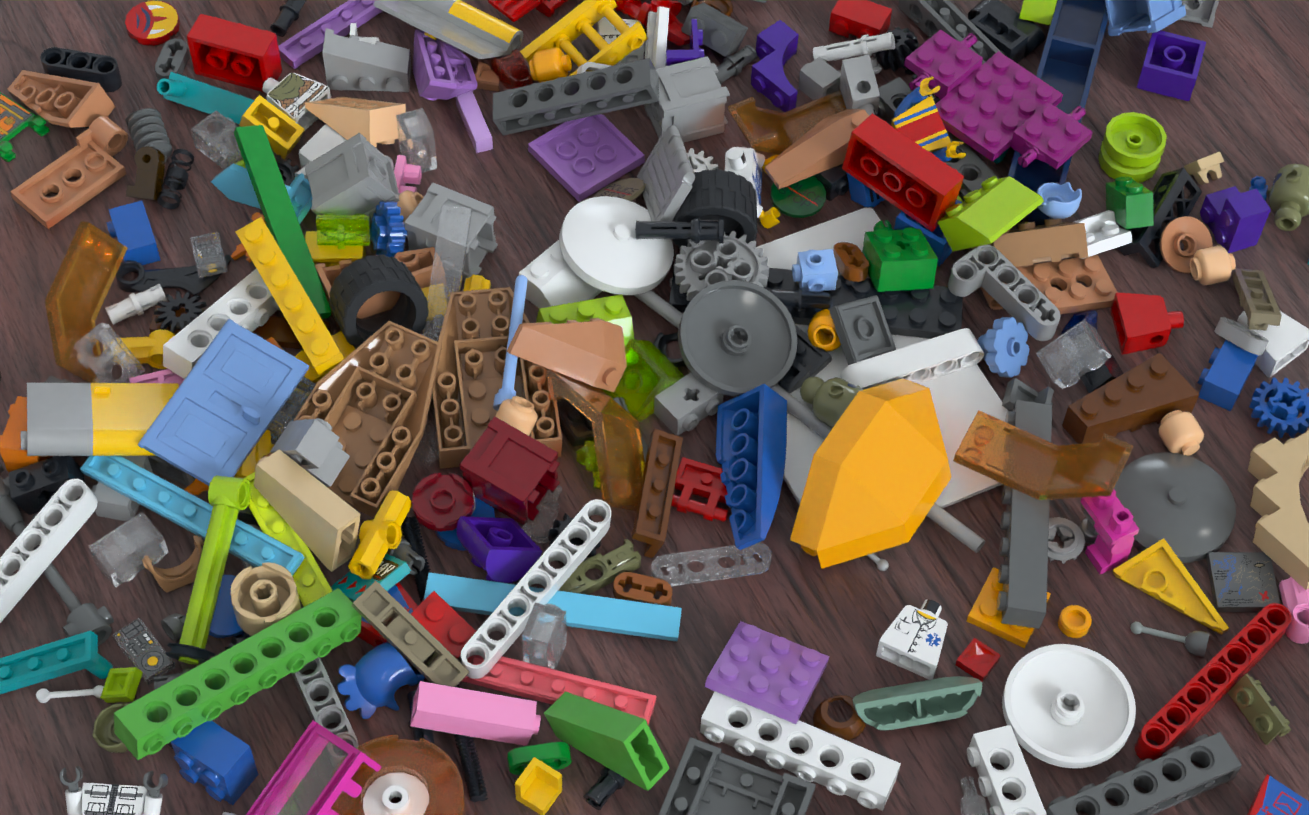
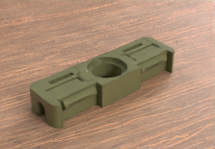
(611, 565)

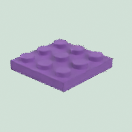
(586, 154)
(767, 672)

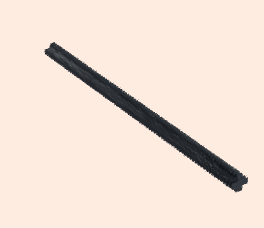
(464, 743)

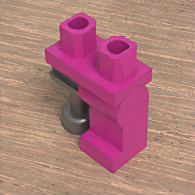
(1110, 530)

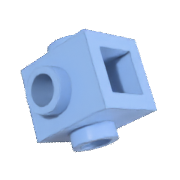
(815, 270)

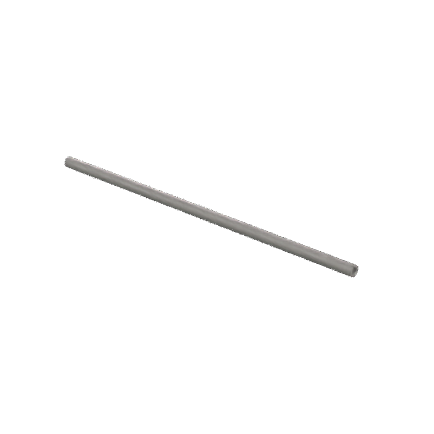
(807, 416)

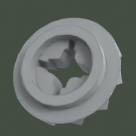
(1068, 532)

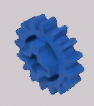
(388, 229)
(1282, 407)

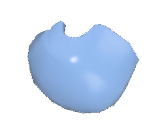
(1059, 200)

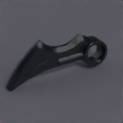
(183, 278)

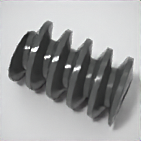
(148, 130)

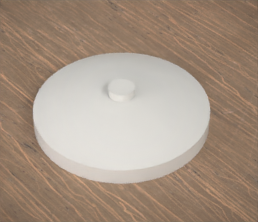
(603, 246)
(1069, 706)

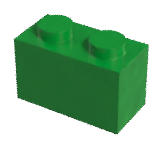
(1130, 203)

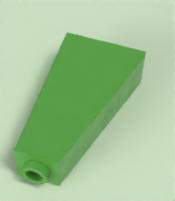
(609, 737)

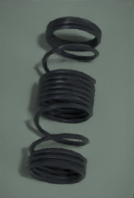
(178, 173)

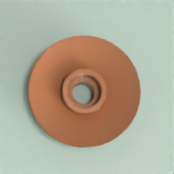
(1193, 236)

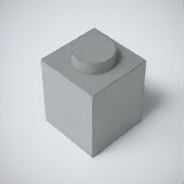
(818, 79)

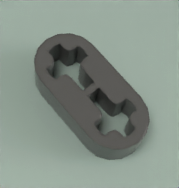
(167, 60)

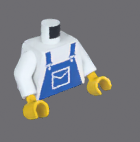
(748, 164)

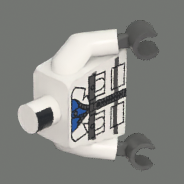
(112, 798)

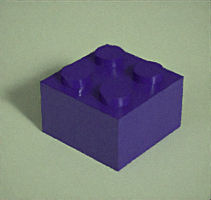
(1171, 65)

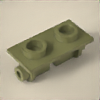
(1256, 708)

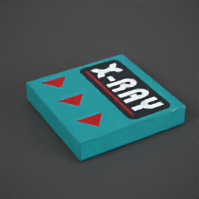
(387, 575)

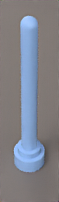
(507, 390)

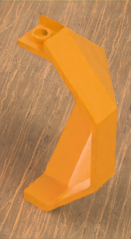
(873, 475)

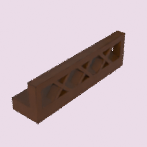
(657, 490)

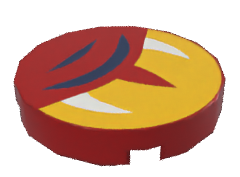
(152, 22)

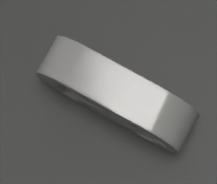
(1241, 336)

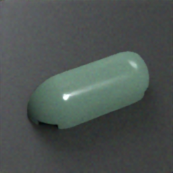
(917, 702)

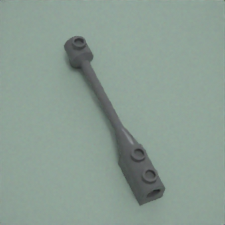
(82, 616)

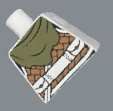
(292, 94)

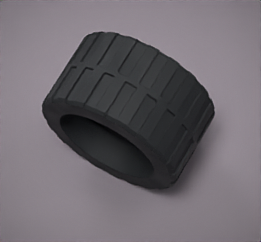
(721, 195)
(367, 278)

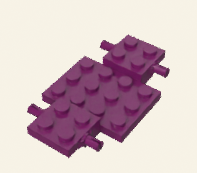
(997, 103)

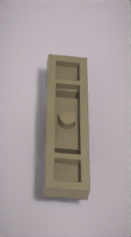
(1256, 299)
(409, 636)

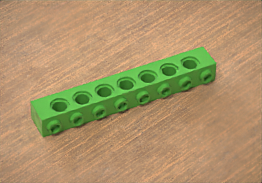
(236, 674)

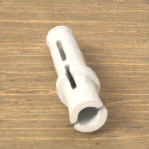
(864, 46)

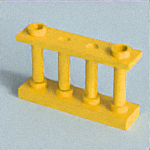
(581, 21)

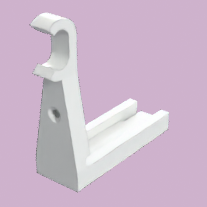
(655, 44)

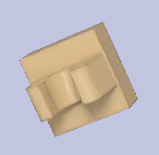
(1206, 165)

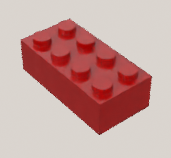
(902, 171)

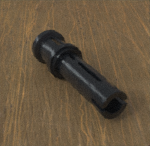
(696, 230)

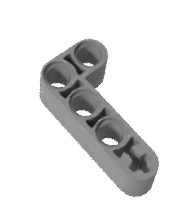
(1038, 316)

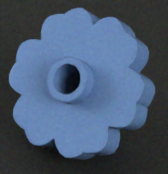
(1005, 347)

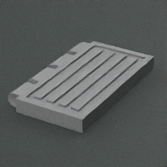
(666, 176)

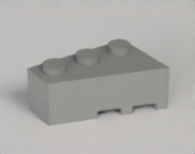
(364, 65)

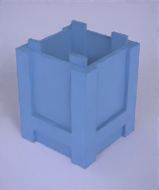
(1142, 15)

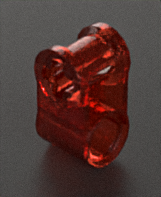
(512, 70)

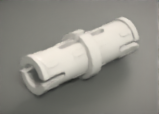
(135, 304)

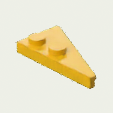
(1165, 578)

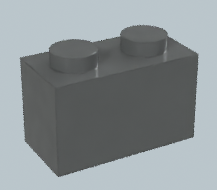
(719, 30)

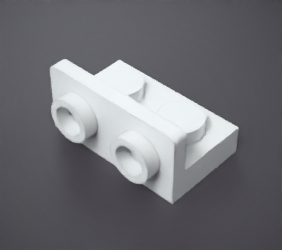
(1103, 233)

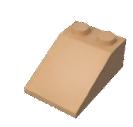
(352, 116)

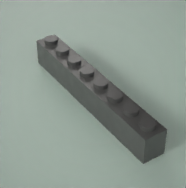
(1026, 534)

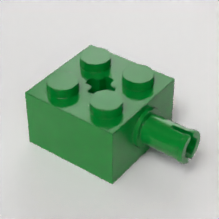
(899, 258)

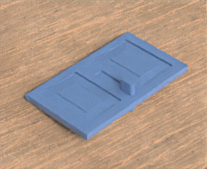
(224, 404)

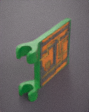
(12, 121)

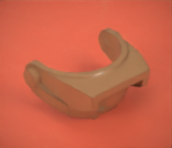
(180, 575)

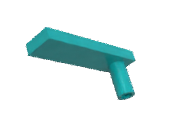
(203, 96)
(53, 661)

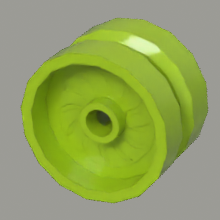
(1132, 147)

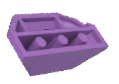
(440, 69)

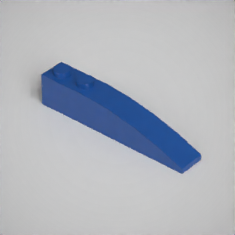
(752, 458)

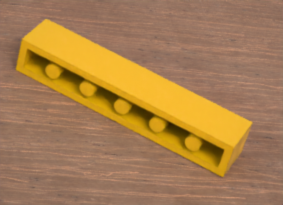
(290, 296)

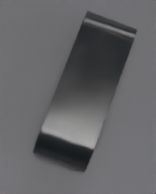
(1034, 32)
(82, 66)

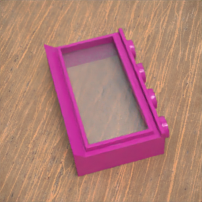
(313, 776)

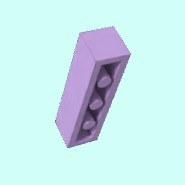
(474, 122)

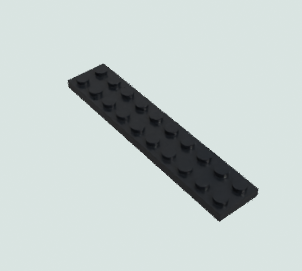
(907, 312)

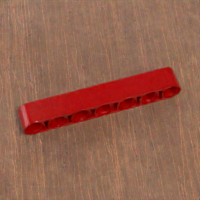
(1205, 691)

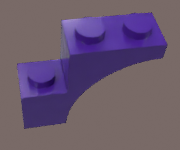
(774, 49)

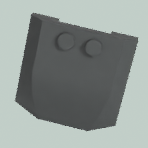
(723, 785)

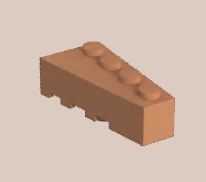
(417, 261)

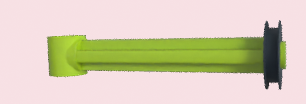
(227, 497)

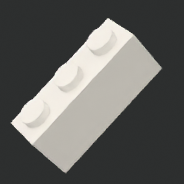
(553, 281)

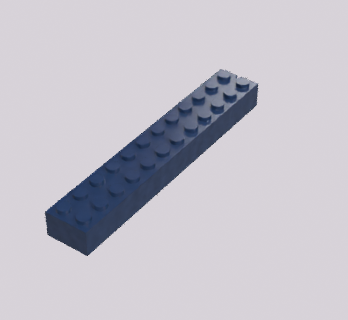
(1068, 67)

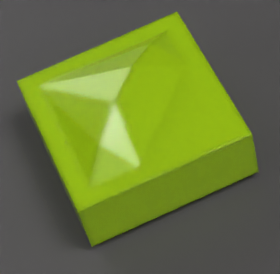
(121, 685)

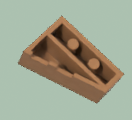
(1043, 242)

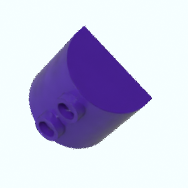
(498, 547)

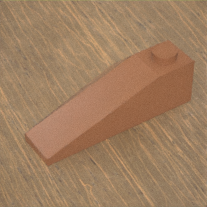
(62, 99)
(817, 149)
(580, 350)

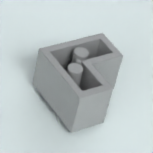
(313, 448)

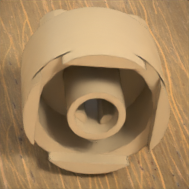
(263, 596)

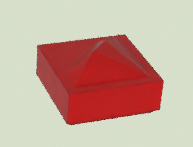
(978, 659)

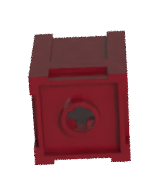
(510, 471)

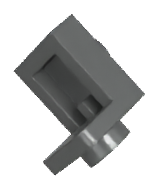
(1020, 391)

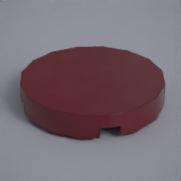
(441, 501)

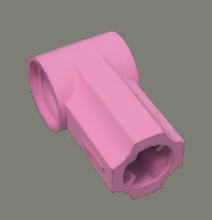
(1296, 600)

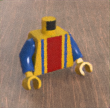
(921, 122)

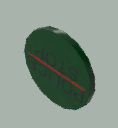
(800, 198)

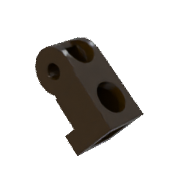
(149, 174)

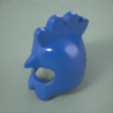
(375, 680)

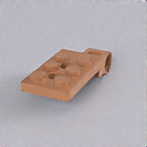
(90, 160)
(1064, 274)

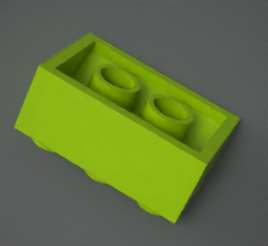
(988, 213)
(607, 308)

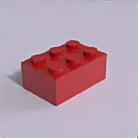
(234, 52)

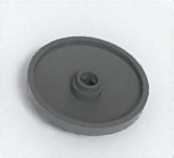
(737, 337)
(1178, 502)

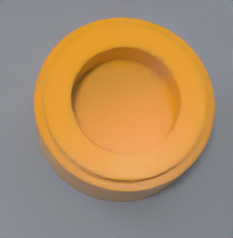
(1074, 621)

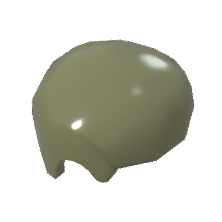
(104, 730)

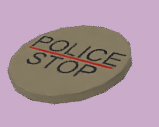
(625, 189)

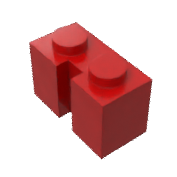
(859, 18)

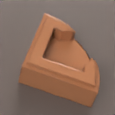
(486, 77)

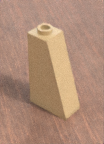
(309, 508)

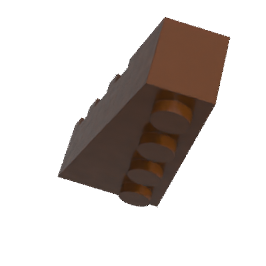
(1130, 401)

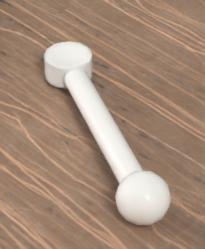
(44, 695)

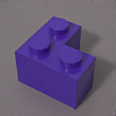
(1235, 217)

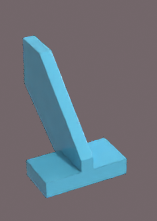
(237, 186)

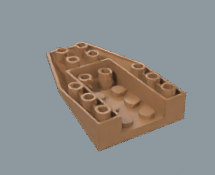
(472, 373)
(378, 410)

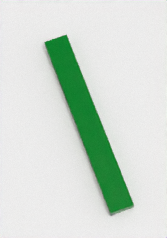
(279, 211)

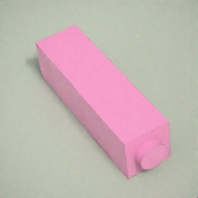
(474, 713)

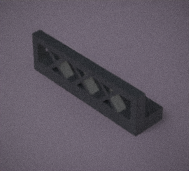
(1165, 193)

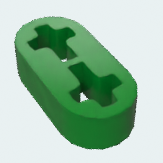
(554, 754)

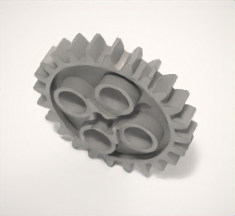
(712, 262)

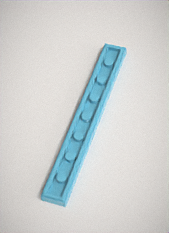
(186, 510)
(581, 609)

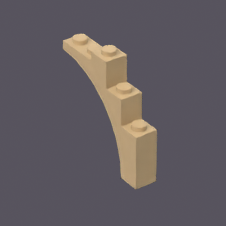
(1276, 496)

